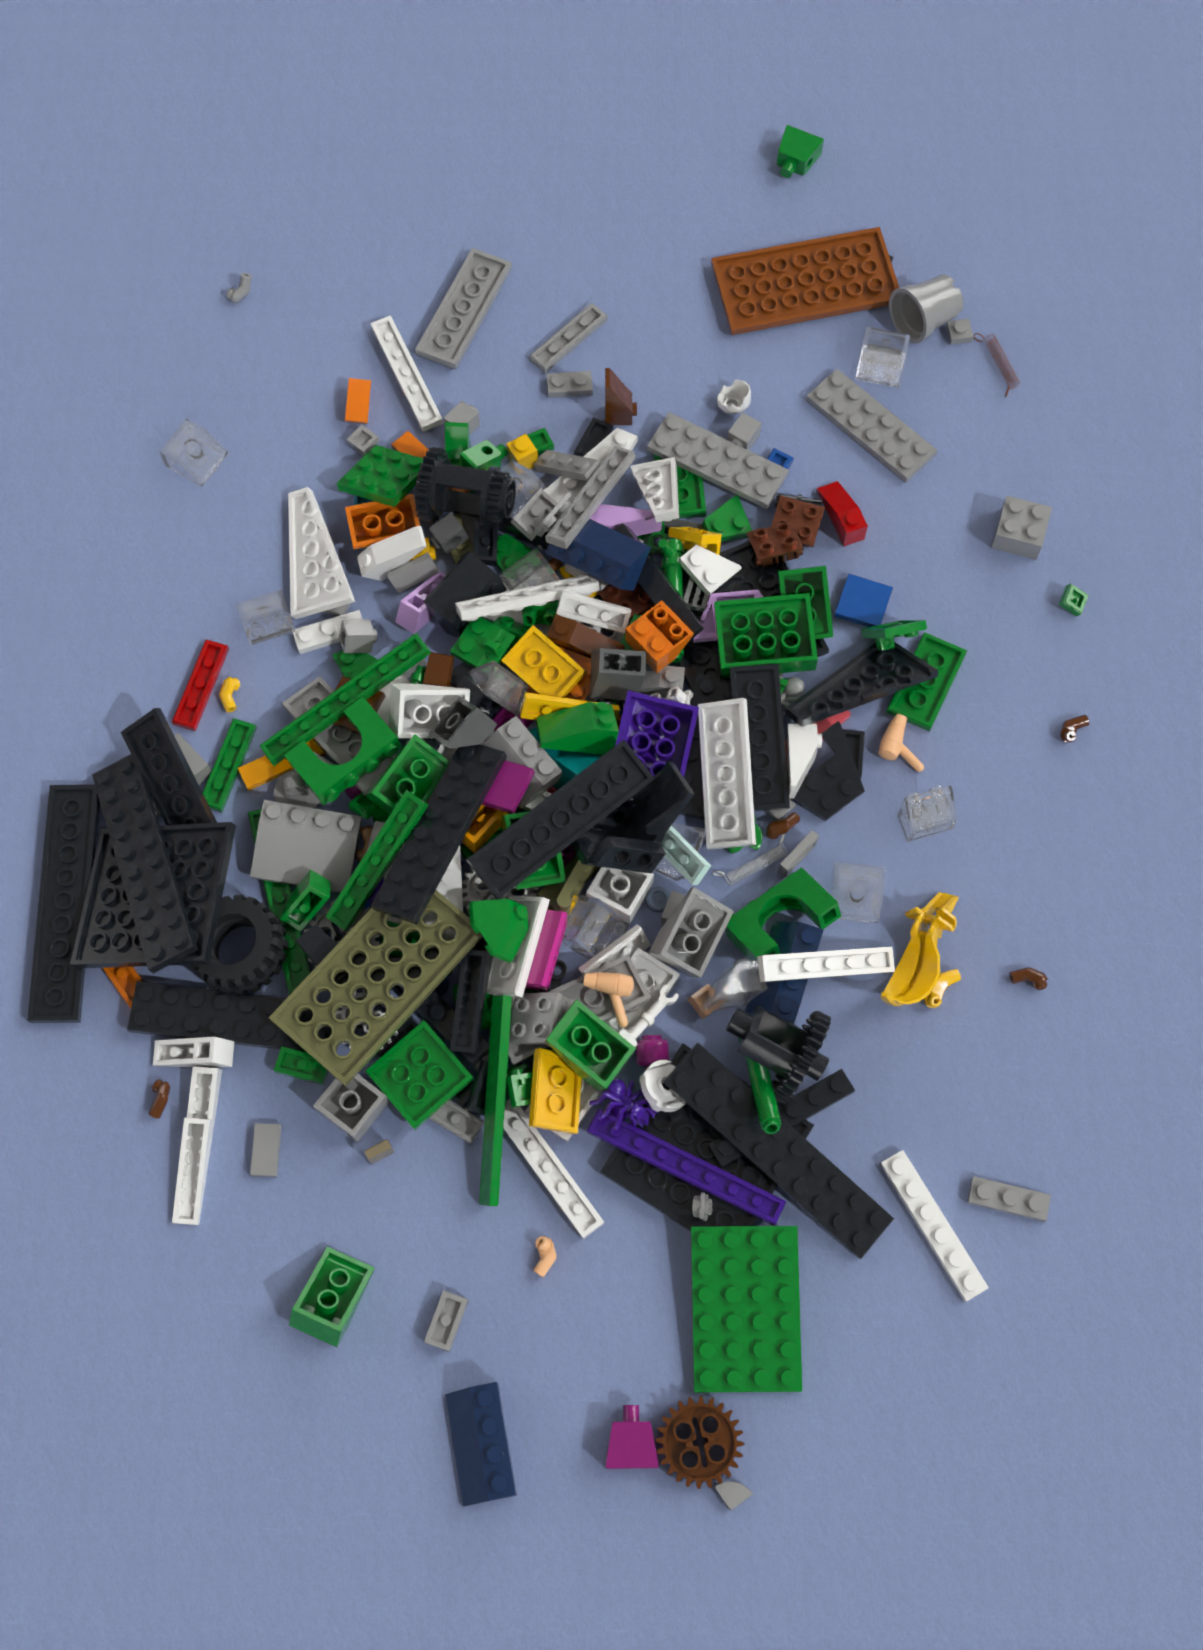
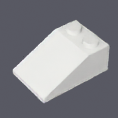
(420, 707)

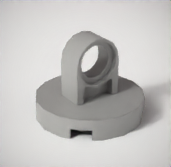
(292, 790)

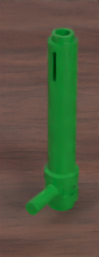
(671, 552)
(764, 1096)

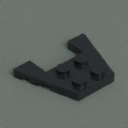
(833, 782)

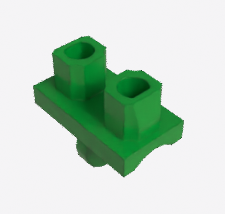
(540, 614)

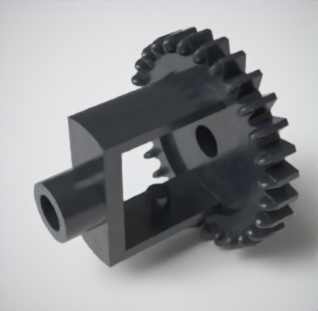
(782, 1046)

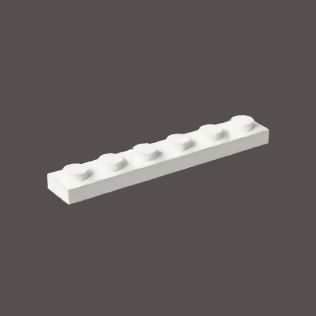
(406, 373)
(520, 598)
(825, 964)
(551, 1171)
(934, 1226)

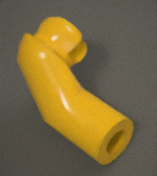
(226, 691)

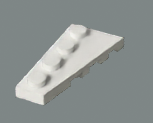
(659, 487)

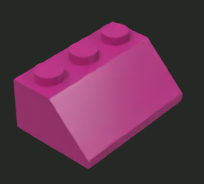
(547, 951)

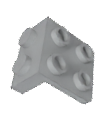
(539, 514)
(536, 1016)

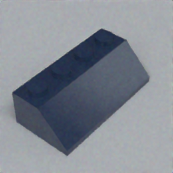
(604, 555)
(786, 996)
(481, 1444)

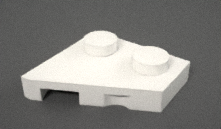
(708, 568)

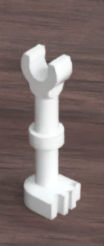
(647, 1018)

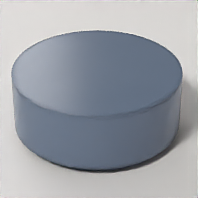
(657, 899)

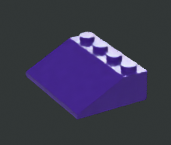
(657, 730)

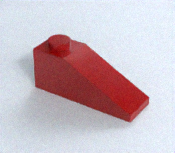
(843, 513)

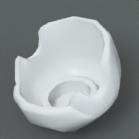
(734, 398)

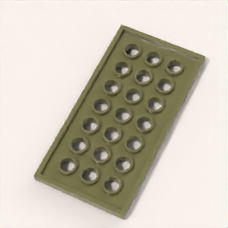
(377, 957)

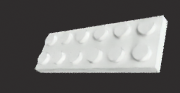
(726, 774)

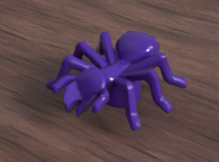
(623, 1105)

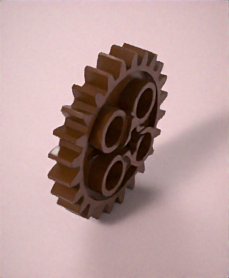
(724, 1436)

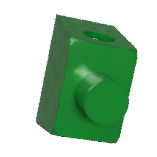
(798, 151)
(483, 456)

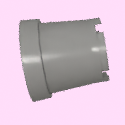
(924, 307)

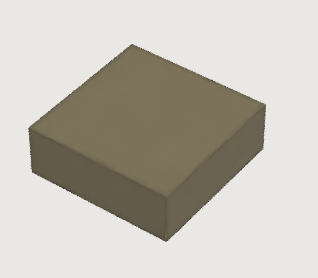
(379, 1151)

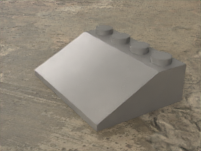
(305, 839)

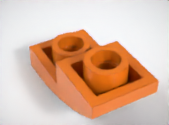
(358, 401)

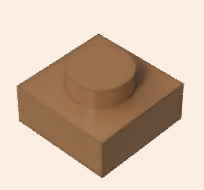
(697, 999)

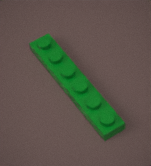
(377, 860)

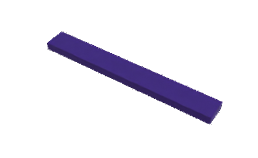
(688, 1168)

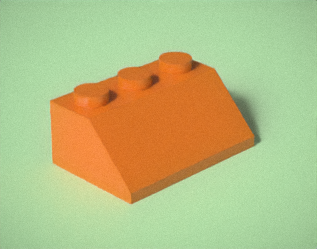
(378, 521)

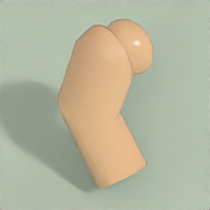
(547, 1255)

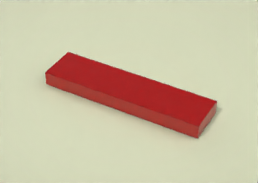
(200, 685)

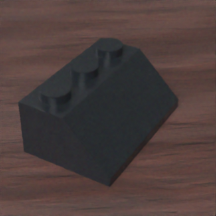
(464, 582)

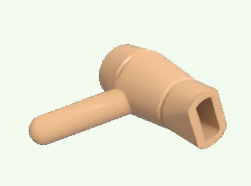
(892, 743)
(616, 986)

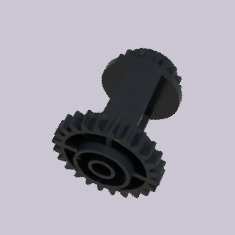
(436, 496)

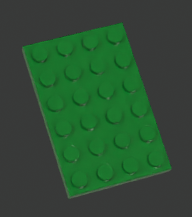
(746, 1309)

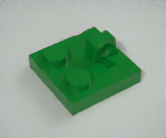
(885, 633)
(482, 643)

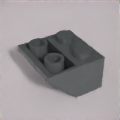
(616, 673)

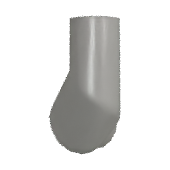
(243, 289)

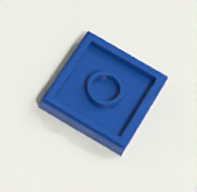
(863, 601)

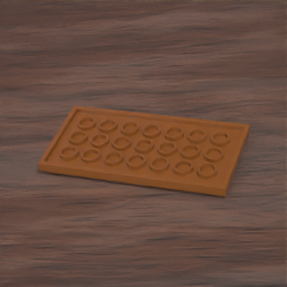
(805, 280)

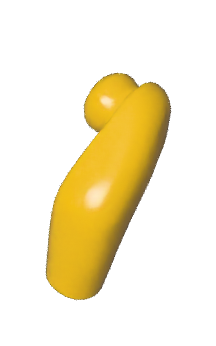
(944, 980)

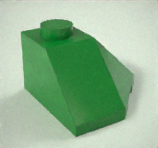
(501, 924)

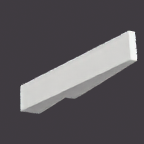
(196, 1145)

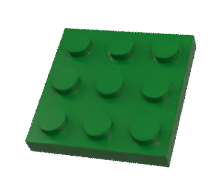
(382, 476)
(419, 1075)

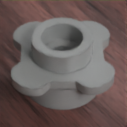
(702, 1206)

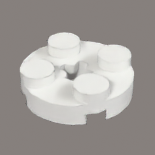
(653, 1091)

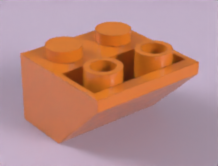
(659, 635)

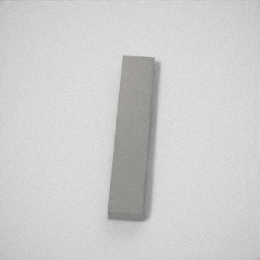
(590, 497)

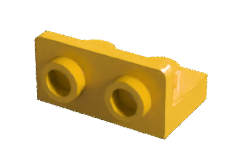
(692, 536)

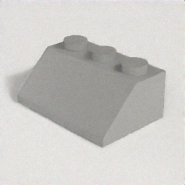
(526, 751)

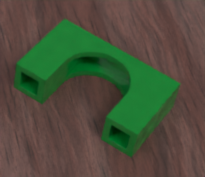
(329, 780)
(795, 892)

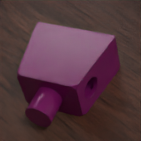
(631, 1442)

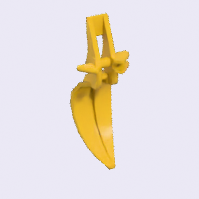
(920, 963)

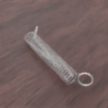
(781, 841)

